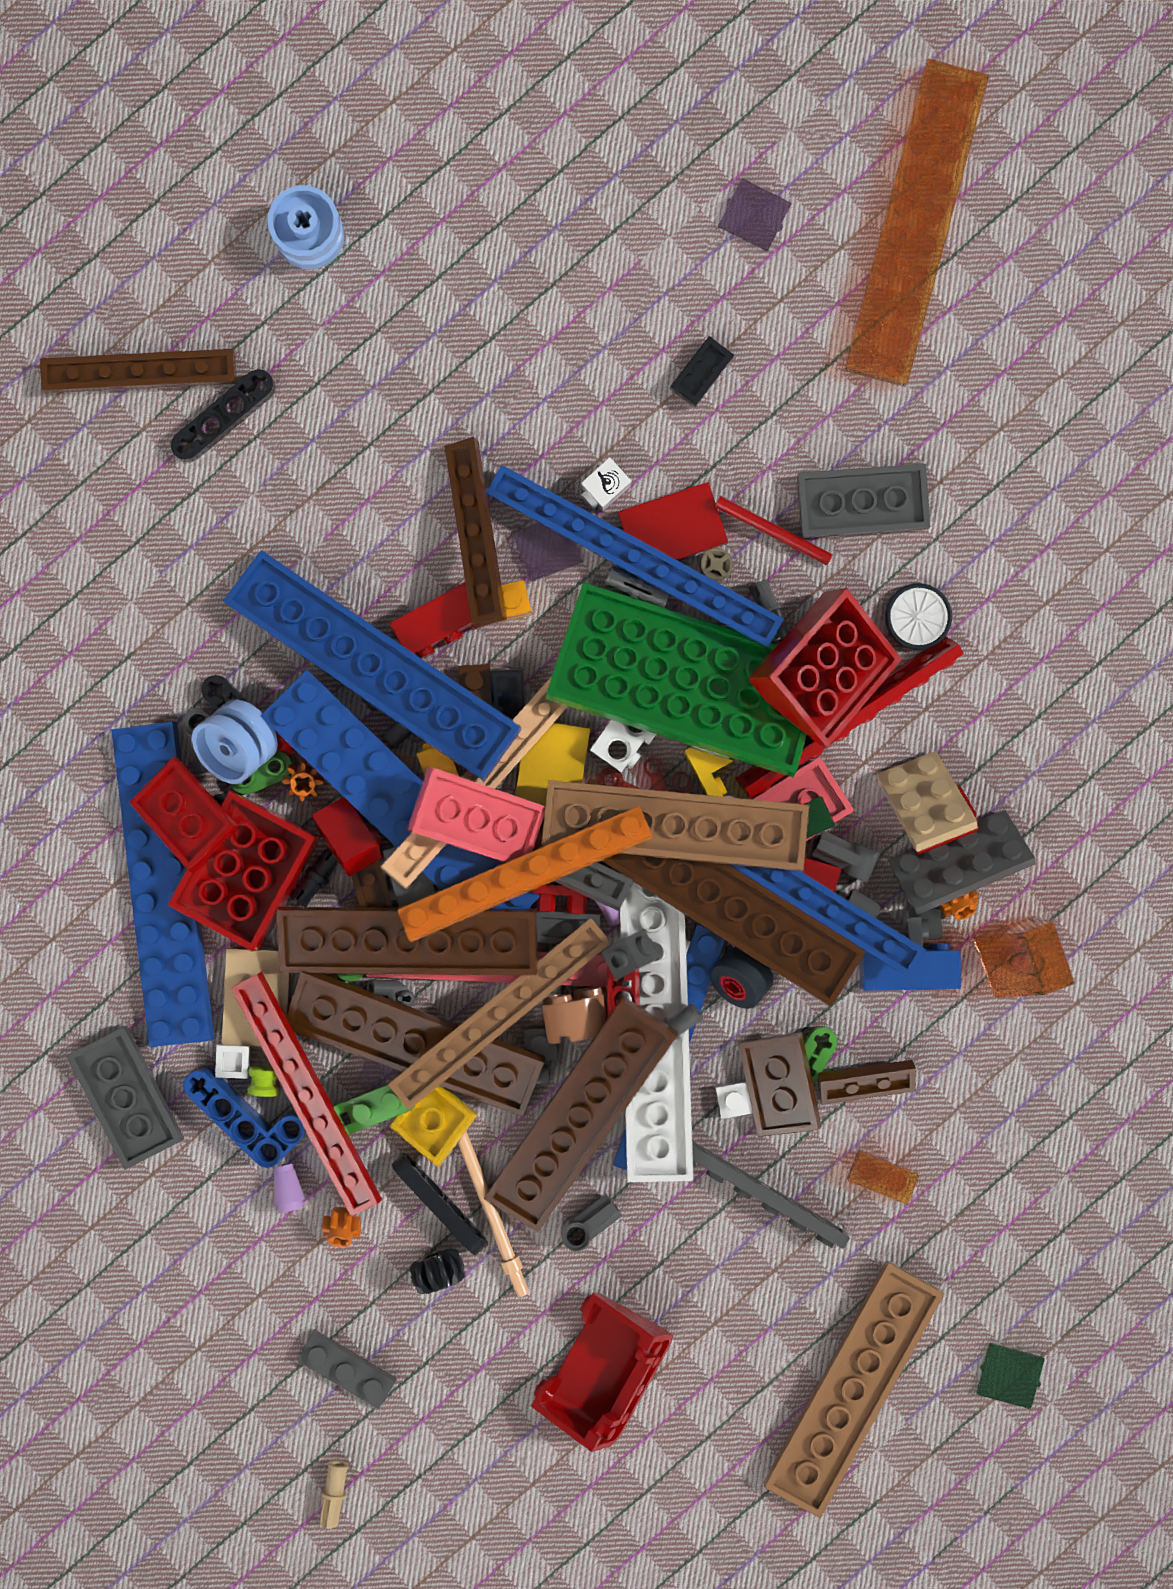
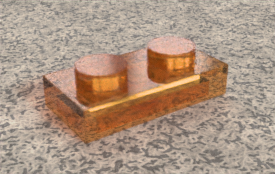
(883, 1177)

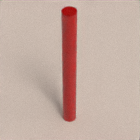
(773, 530)

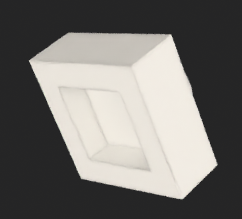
(232, 1061)
(733, 1099)

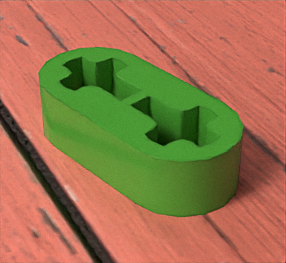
(824, 1053)

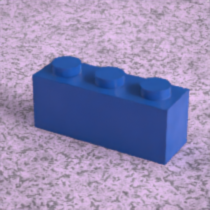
(936, 970)

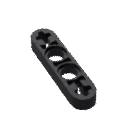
(219, 411)
(439, 1204)

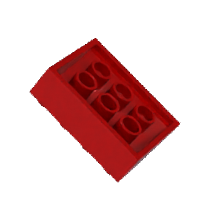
(826, 667)
(247, 874)

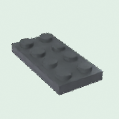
(863, 500)
(962, 864)
(125, 1097)

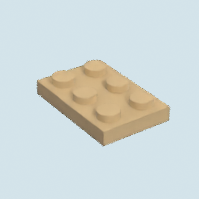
(927, 801)

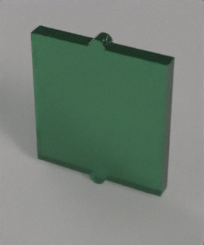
(1010, 1375)

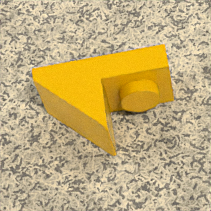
(703, 765)

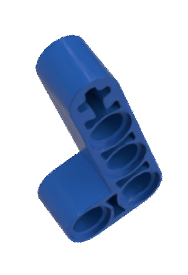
(242, 1111)

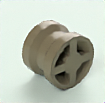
(720, 561)

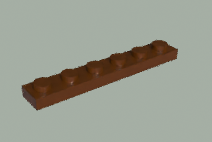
(138, 370)
(475, 532)

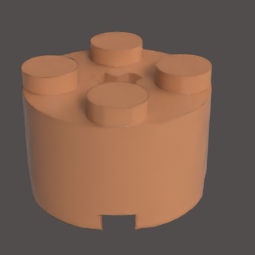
(574, 1015)

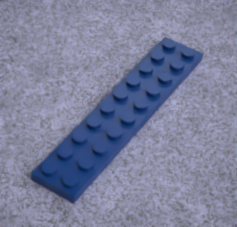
(373, 665)
(367, 775)
(166, 939)

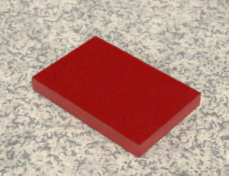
(677, 523)
(183, 814)

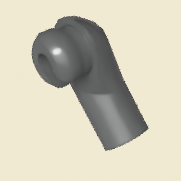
(392, 990)

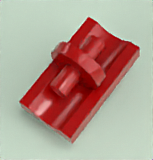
(546, 902)

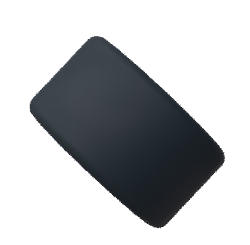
(741, 978)

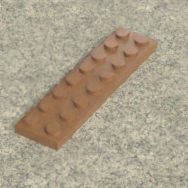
(686, 824)
(853, 1389)

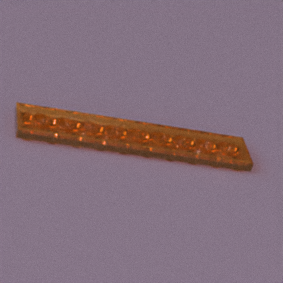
(916, 222)

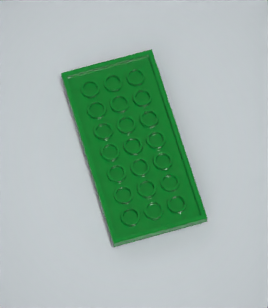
(671, 679)

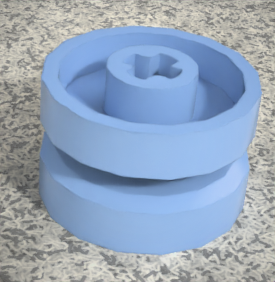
(302, 208)
(234, 741)

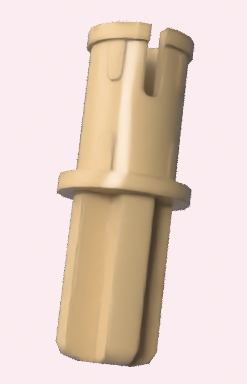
(333, 1493)

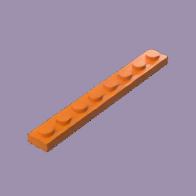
(525, 873)

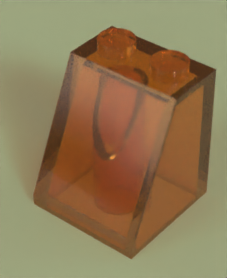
(1024, 959)

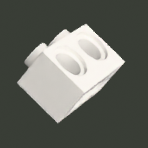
(619, 732)

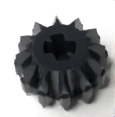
(437, 1271)

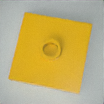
(435, 1124)

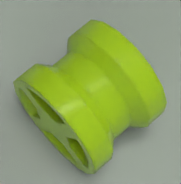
(262, 1081)

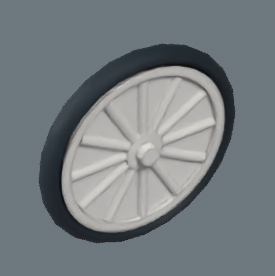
(918, 616)

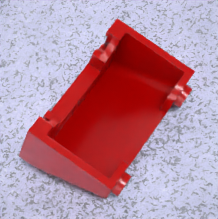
(603, 1373)

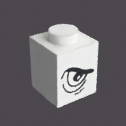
(605, 485)

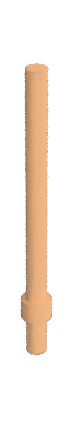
(511, 1263)

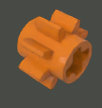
(302, 789)
(961, 907)
(341, 1227)

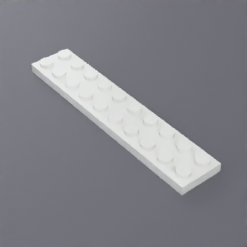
(661, 1110)

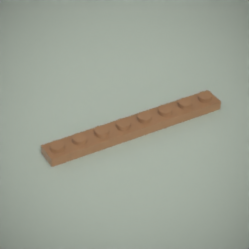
(498, 1014)

